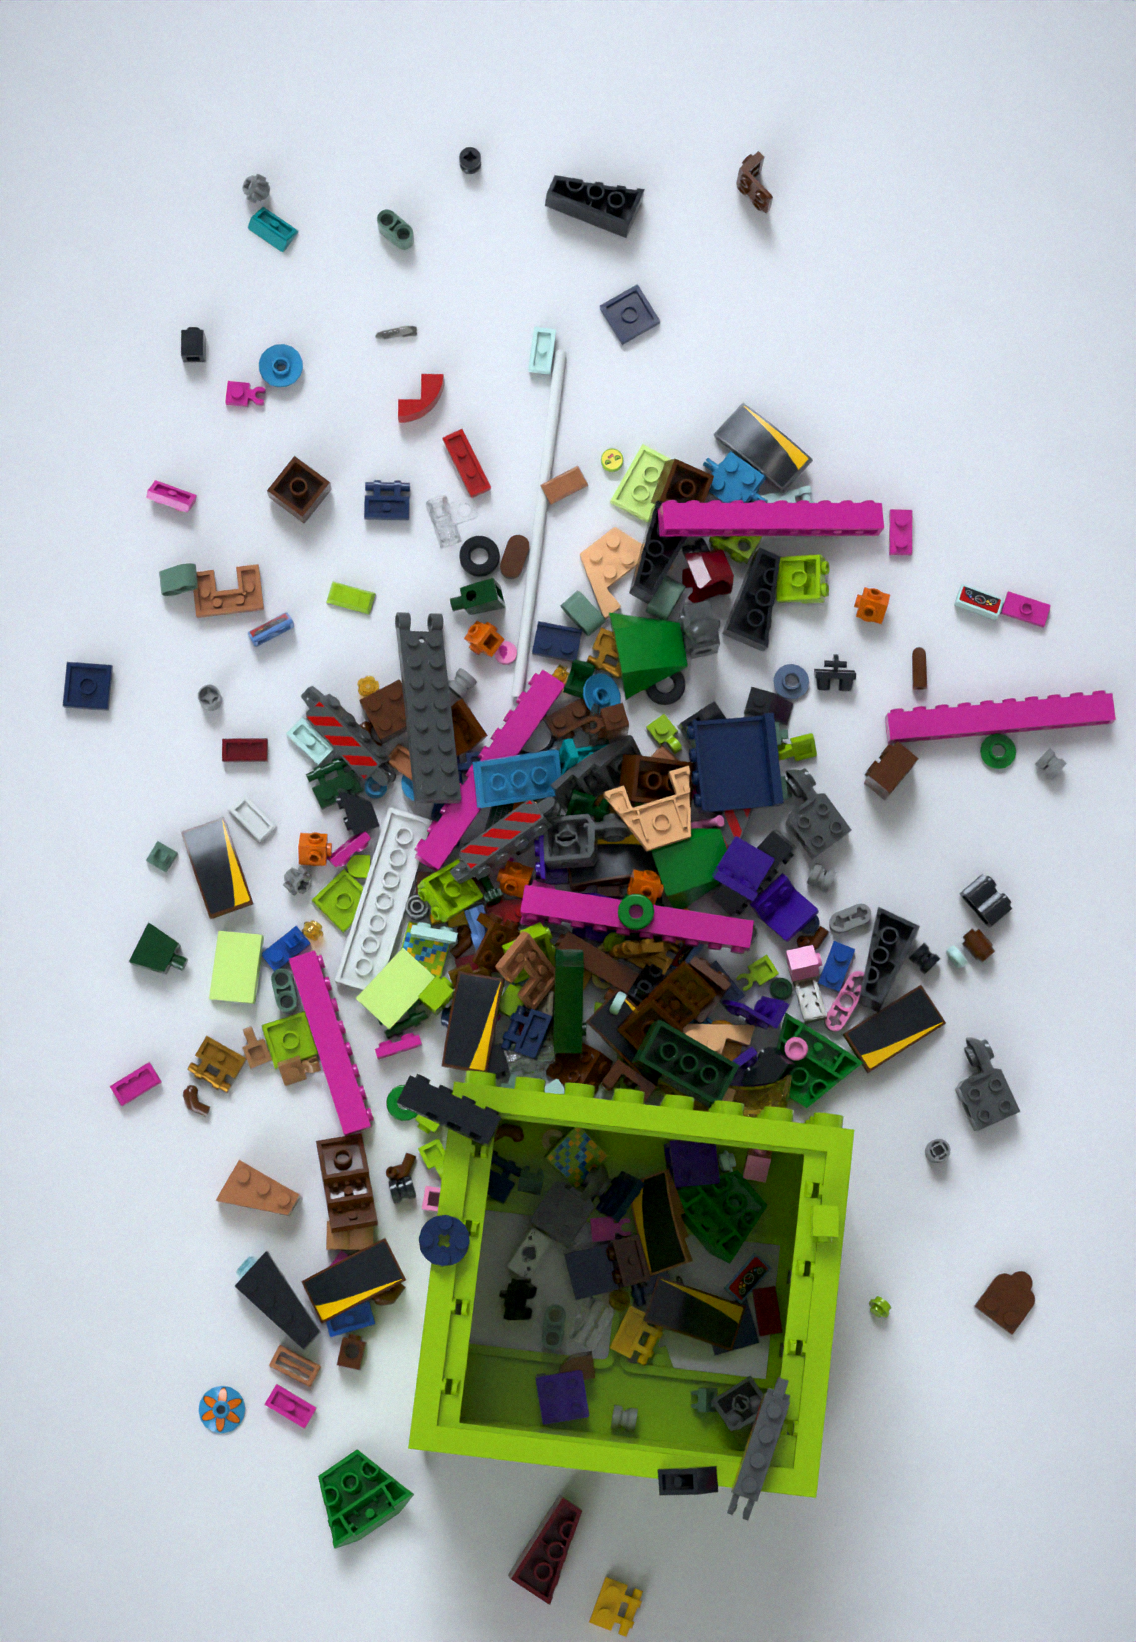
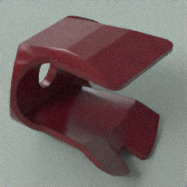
(707, 575)

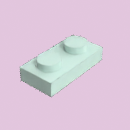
(542, 350)
(310, 741)
(444, 935)

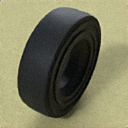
(479, 569)
(670, 697)

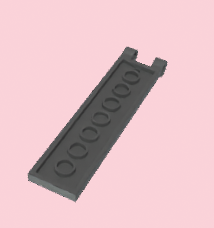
(428, 711)

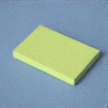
(639, 483)
(236, 967)
(395, 988)

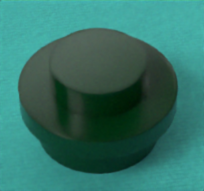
(781, 989)

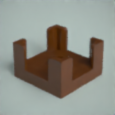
(631, 1079)

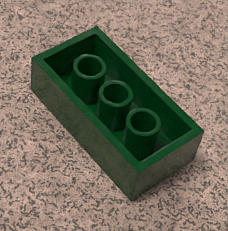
(569, 1001)
(685, 1063)

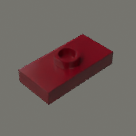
(245, 750)
(767, 1311)

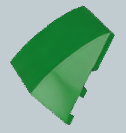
(646, 651)
(689, 865)
(820, 1068)
(722, 1213)
(359, 1498)

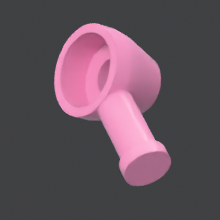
(718, 821)

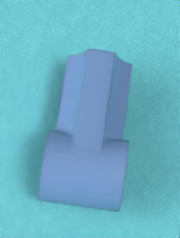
(477, 929)

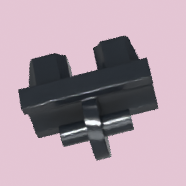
(824, 675)
(646, 982)
(516, 1297)

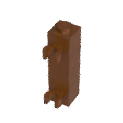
(611, 725)
(600, 964)

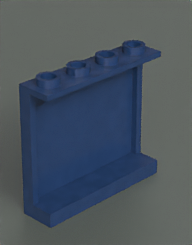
(735, 763)

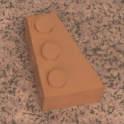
(257, 1191)

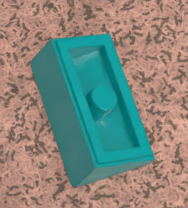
(272, 229)

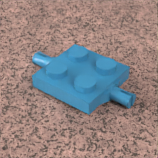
(735, 480)

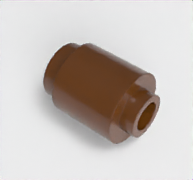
(978, 945)

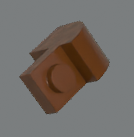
(579, 1361)

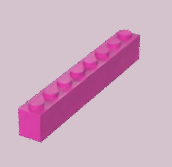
(330, 1042)

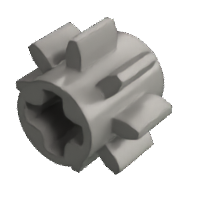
(256, 188)
(297, 880)

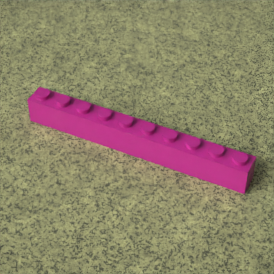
(770, 518)
(1000, 718)
(506, 742)
(668, 923)

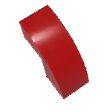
(431, 391)

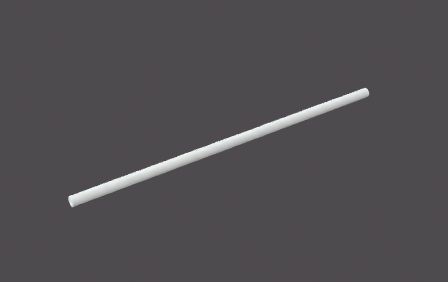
(538, 525)

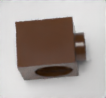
(344, 1360)

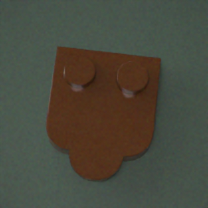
(1007, 1300)

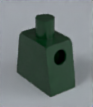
(487, 594)
(157, 952)

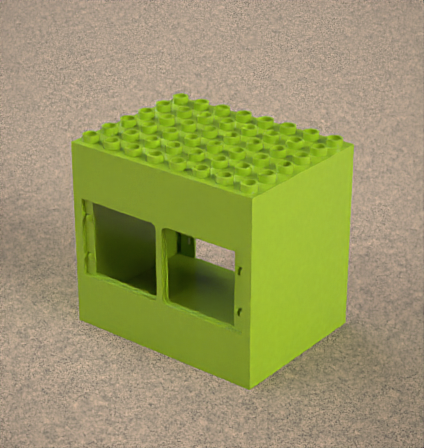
(487, 1396)

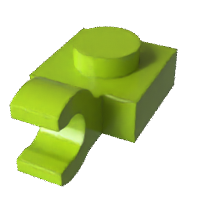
(663, 732)
(801, 748)
(433, 1155)

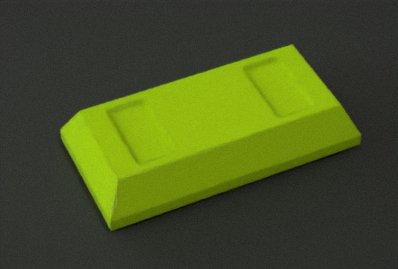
(351, 597)

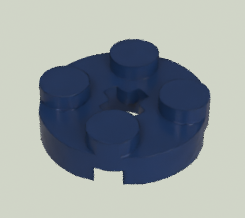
(444, 1255)

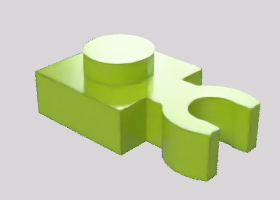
(760, 971)
(660, 1356)

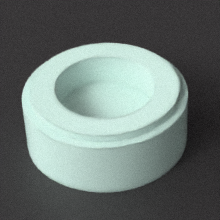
(956, 957)
(617, 1003)

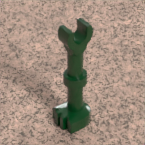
(492, 895)

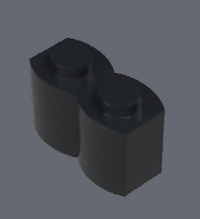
(986, 900)

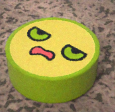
(612, 460)

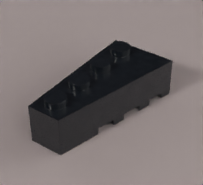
(595, 203)
(654, 558)
(753, 607)
(774, 845)
(887, 951)
(449, 1110)
(275, 1297)

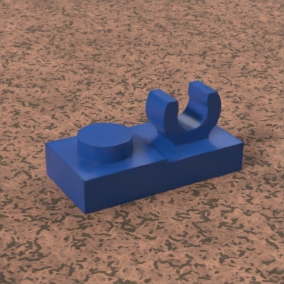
(286, 947)

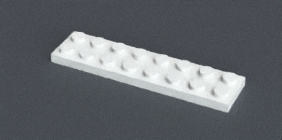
(382, 899)

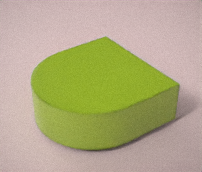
(359, 866)

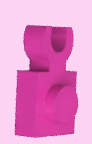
(240, 394)
(604, 1229)

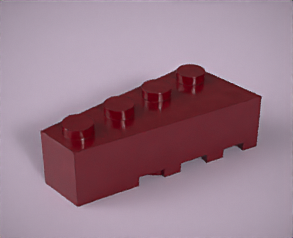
(544, 1556)

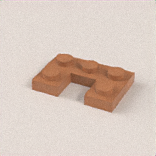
(245, 599)
(527, 955)

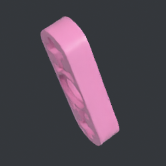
(843, 1019)

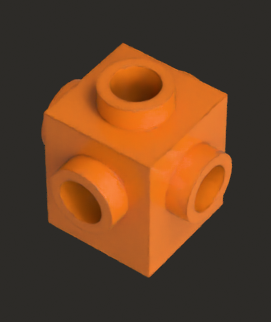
(872, 605)
(483, 638)
(314, 849)
(514, 878)
(645, 883)

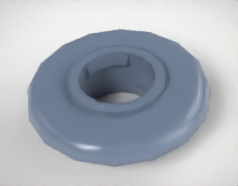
(791, 692)

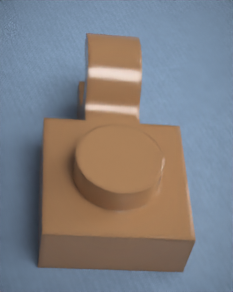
(256, 1051)
(295, 1070)

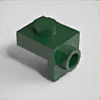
(577, 677)

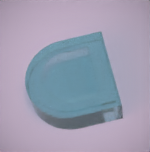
(247, 1264)

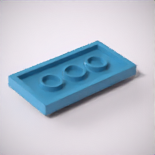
(516, 778)

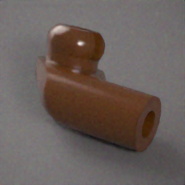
(815, 940)
(400, 1171)

